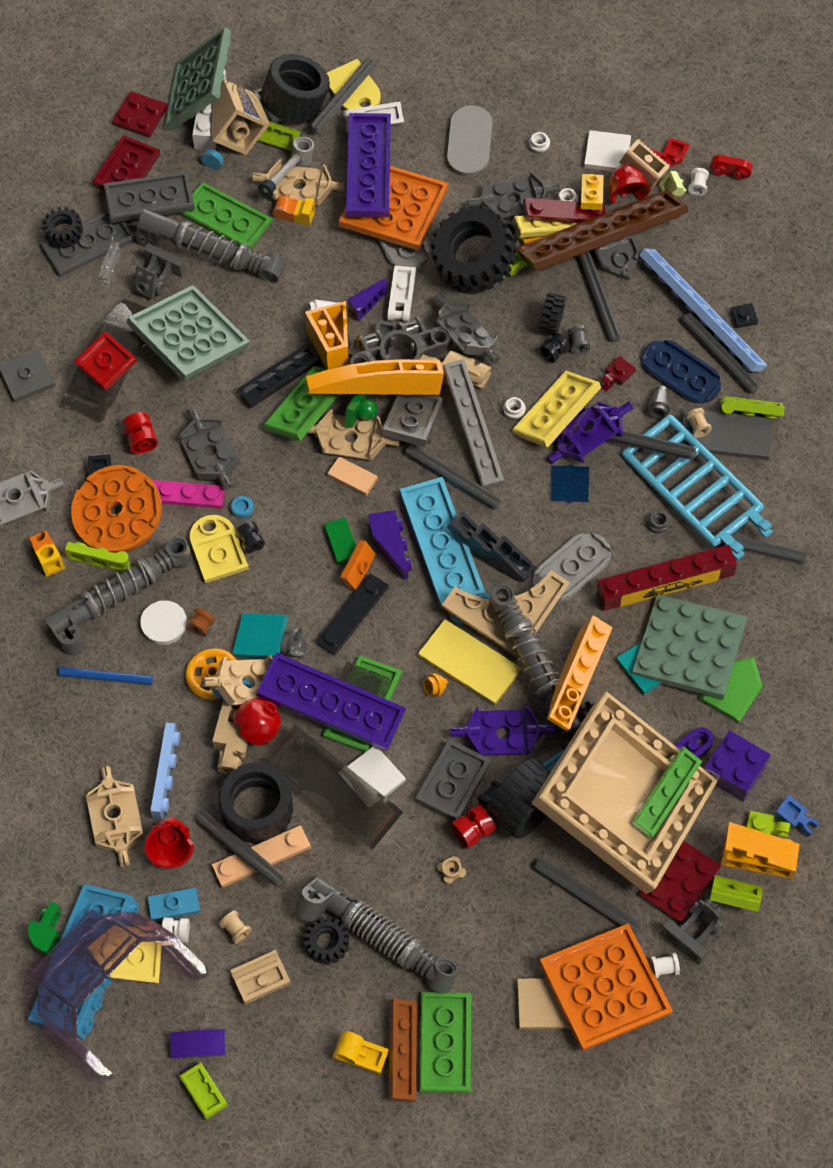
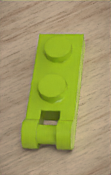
(750, 407)
(97, 557)

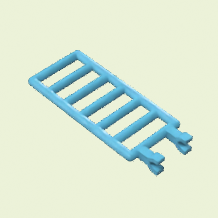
(723, 536)

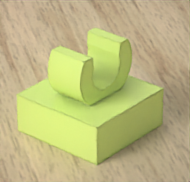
(673, 184)

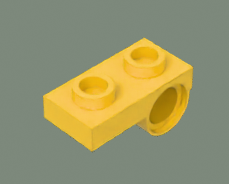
(592, 192)
(360, 1053)

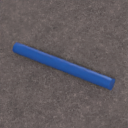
(105, 675)

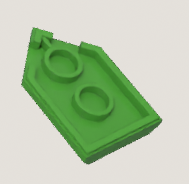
(740, 692)

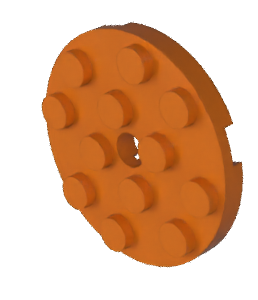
(113, 487)

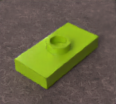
(279, 136)
(203, 1091)

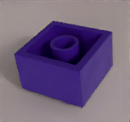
(737, 765)

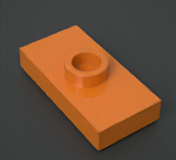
(357, 565)

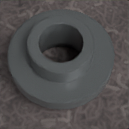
(658, 515)

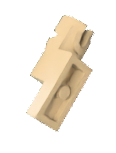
(479, 374)
(229, 741)

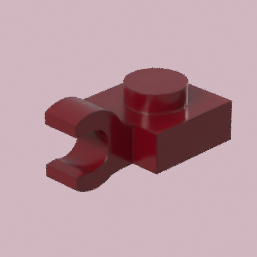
(617, 371)

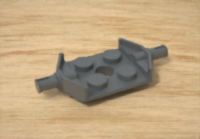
(496, 195)
(457, 319)
(204, 435)

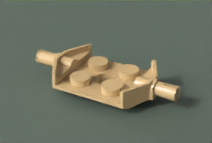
(316, 181)
(332, 434)
(230, 675)
(120, 832)

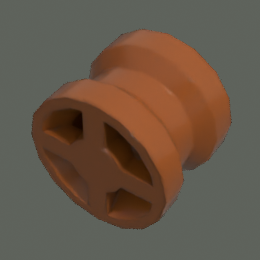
(200, 622)

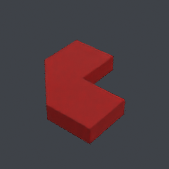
(673, 152)

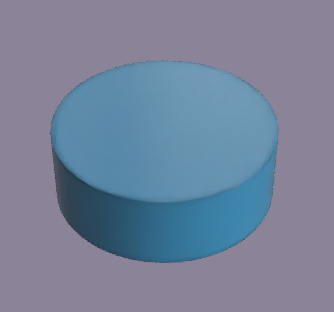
(212, 159)
(242, 507)

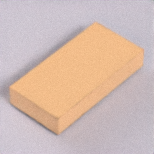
(352, 476)

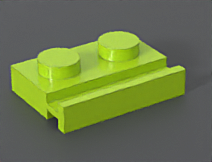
(736, 893)

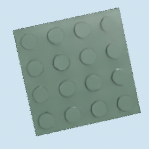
(197, 80)
(188, 332)
(690, 646)

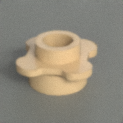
(453, 862)

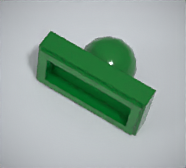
(361, 408)

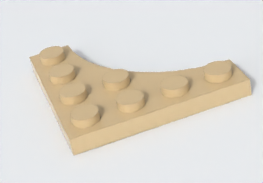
(534, 603)

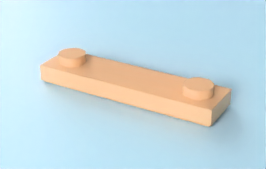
(273, 850)

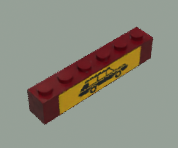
(666, 577)

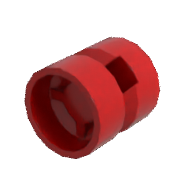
(140, 432)
(473, 826)

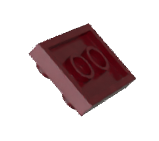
(127, 161)
(682, 882)

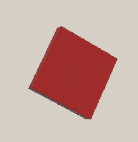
(105, 361)

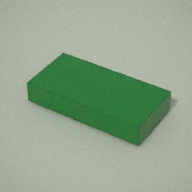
(340, 539)

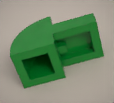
(43, 934)

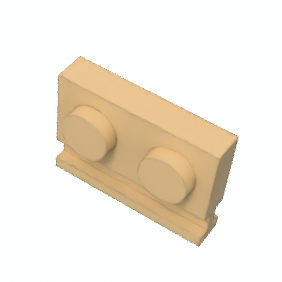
(260, 977)

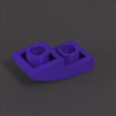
(197, 1043)

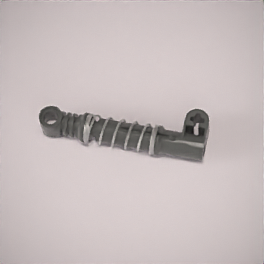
(156, 226)
(120, 587)
(530, 651)

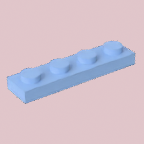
(164, 781)

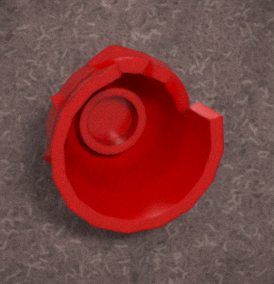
(625, 180)
(169, 844)

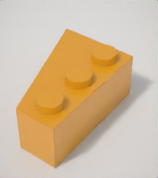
(329, 334)
(759, 852)

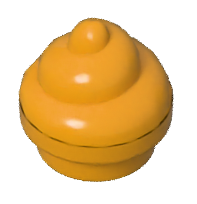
(434, 685)

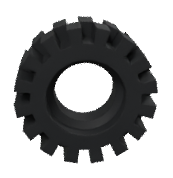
(62, 217)
(552, 313)
(326, 926)

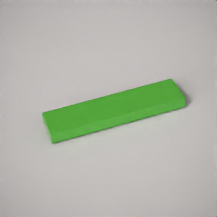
(666, 792)

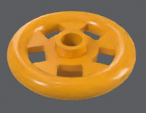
(199, 661)

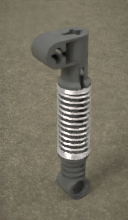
(324, 896)

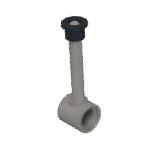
(301, 156)

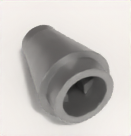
(659, 403)

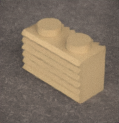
(646, 162)

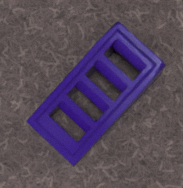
(365, 300)

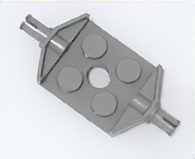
(34, 496)

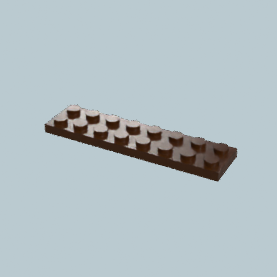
(602, 230)

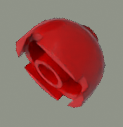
(258, 721)

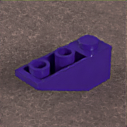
(386, 537)

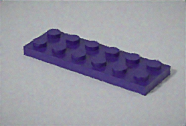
(368, 165)
(331, 702)

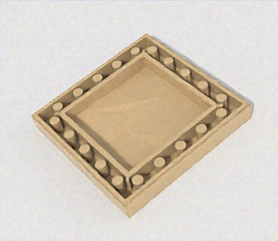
(606, 781)

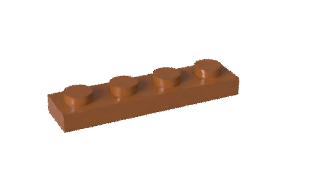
(402, 1050)

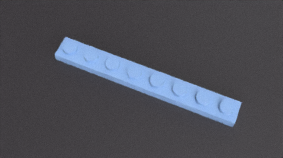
(707, 315)

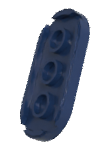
(681, 371)

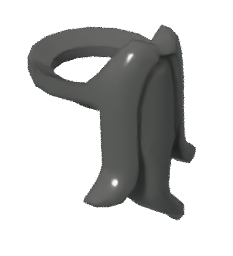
(293, 644)

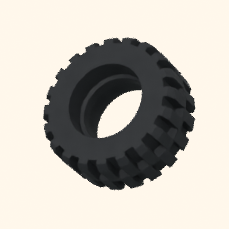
(466, 225)

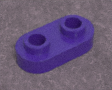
(691, 744)

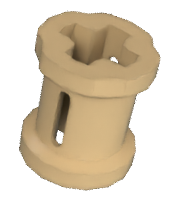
(698, 422)
(235, 927)

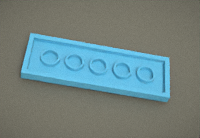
(443, 553)

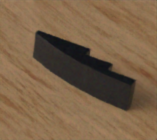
(496, 550)

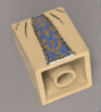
(237, 118)

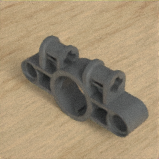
(410, 334)

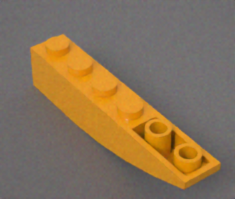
(380, 377)
(578, 672)

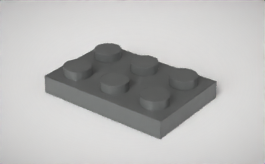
(412, 418)
(453, 780)

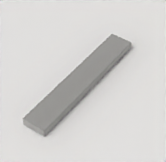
(473, 423)

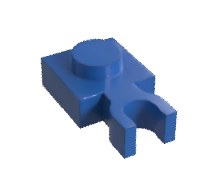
(793, 813)

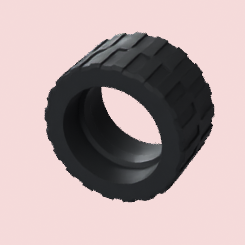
(302, 74)
(256, 776)
(513, 799)

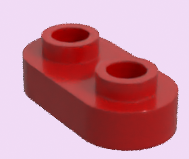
(731, 166)

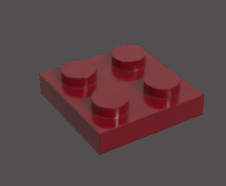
(140, 114)

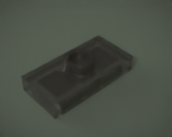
(365, 679)

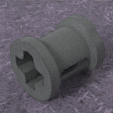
(579, 339)

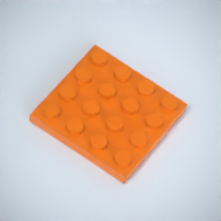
(412, 209)
(605, 987)

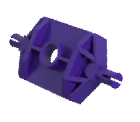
(606, 423)
(521, 724)

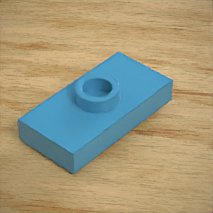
(174, 904)

